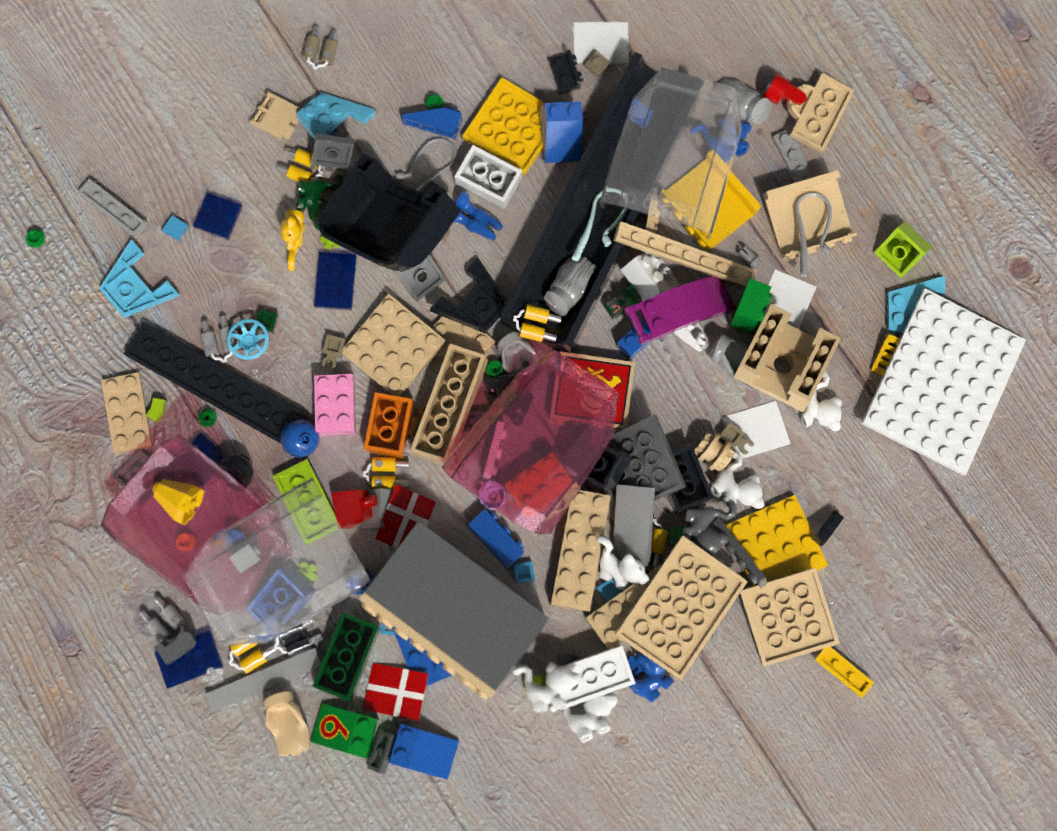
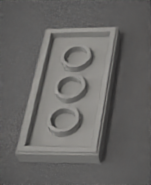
(633, 522)

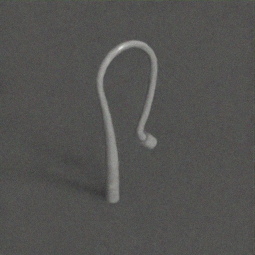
(400, 175)
(803, 251)

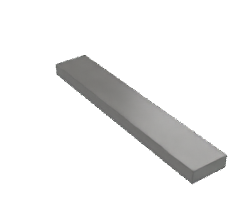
(263, 680)

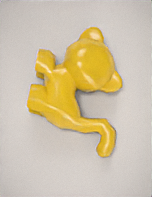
(292, 233)

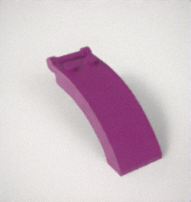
(681, 308)

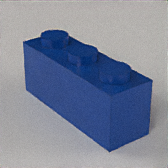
(496, 538)

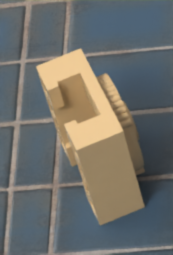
(803, 352)

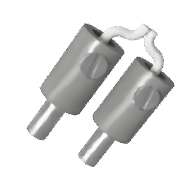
(209, 340)
(157, 629)

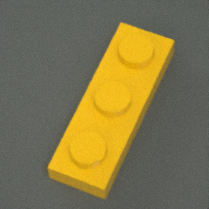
(844, 671)

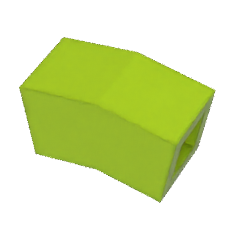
(157, 410)

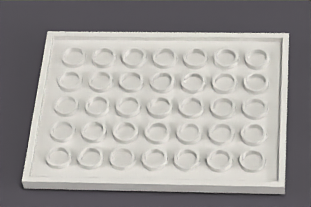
(943, 382)

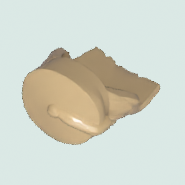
(286, 724)

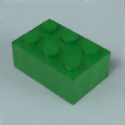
(751, 307)

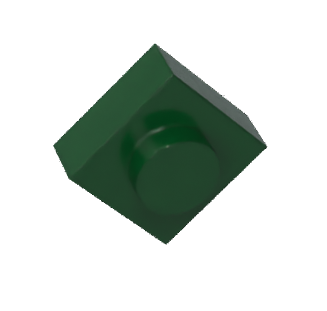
(268, 319)

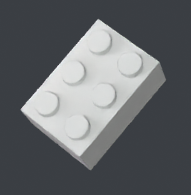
(488, 177)

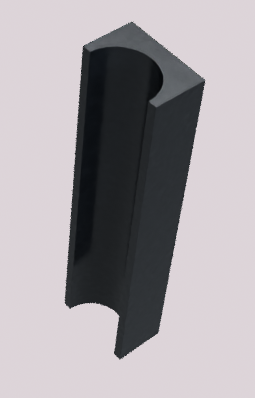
(570, 221)

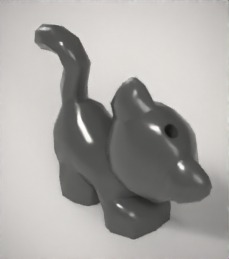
(705, 538)

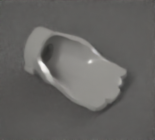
(751, 104)
(569, 285)
(515, 351)
(729, 355)

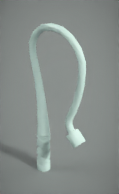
(606, 240)

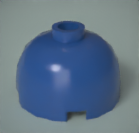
(292, 435)

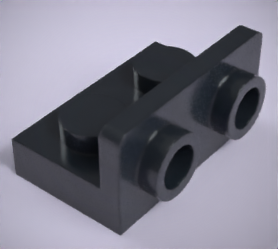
(565, 72)

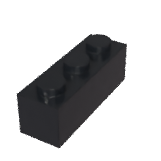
(828, 528)

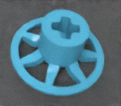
(248, 340)

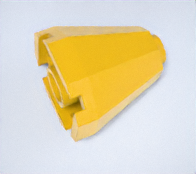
(178, 499)

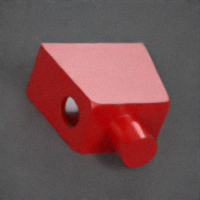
(353, 507)

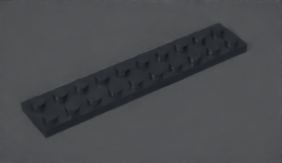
(211, 382)

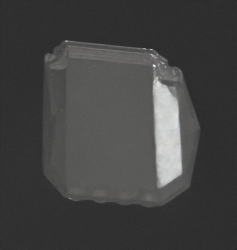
(676, 150)
(275, 568)

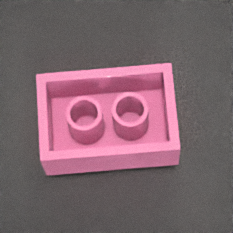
(335, 404)

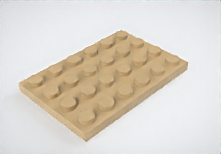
(681, 608)

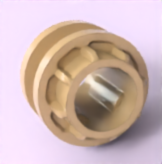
(715, 453)

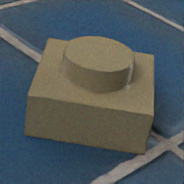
(597, 64)

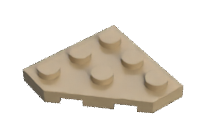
(461, 336)

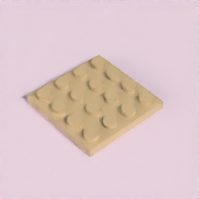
(393, 346)
(789, 617)

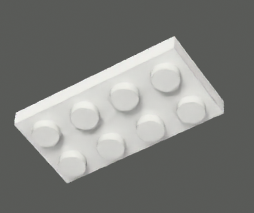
(599, 675)

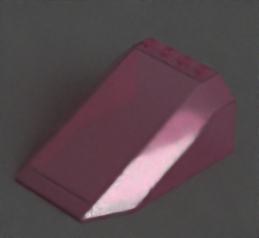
(537, 442)
(151, 534)

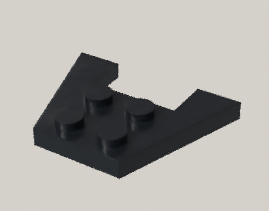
(480, 307)

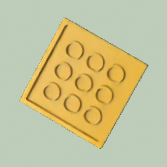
(508, 126)
(778, 540)

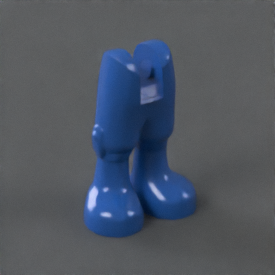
(480, 218)

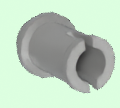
(753, 261)

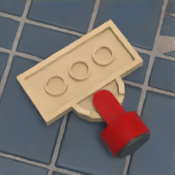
(814, 108)

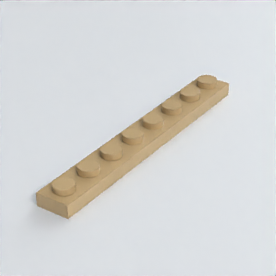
(683, 254)

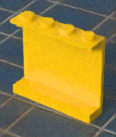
(735, 209)

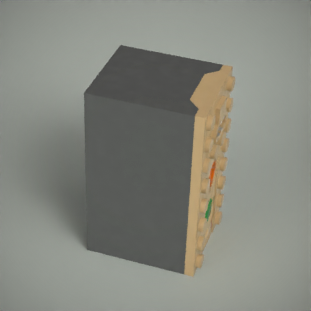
(453, 611)

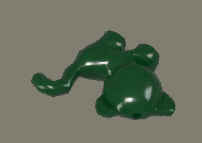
(309, 196)

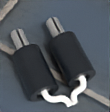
(300, 645)

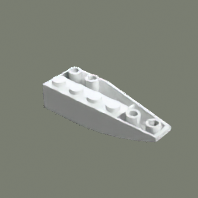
(653, 277)

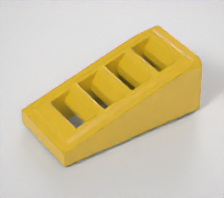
(888, 339)

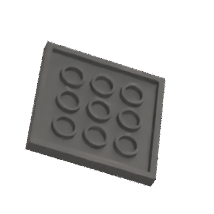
(651, 459)

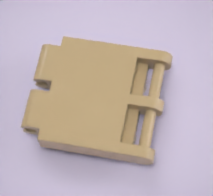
(276, 117)

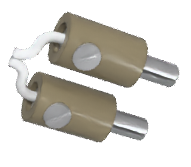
(312, 45)

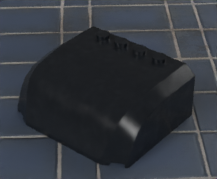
(386, 218)

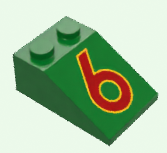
(344, 731)

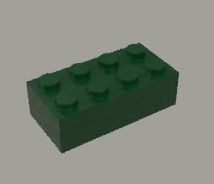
(346, 657)

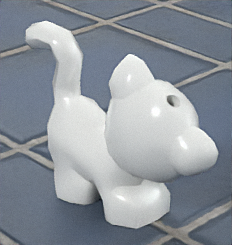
(826, 412)
(746, 491)
(625, 571)
(558, 681)
(595, 710)

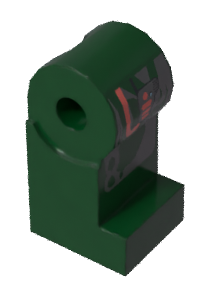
(616, 306)

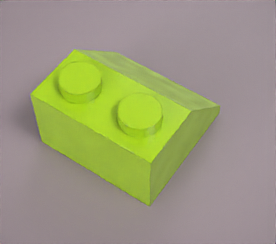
(903, 249)

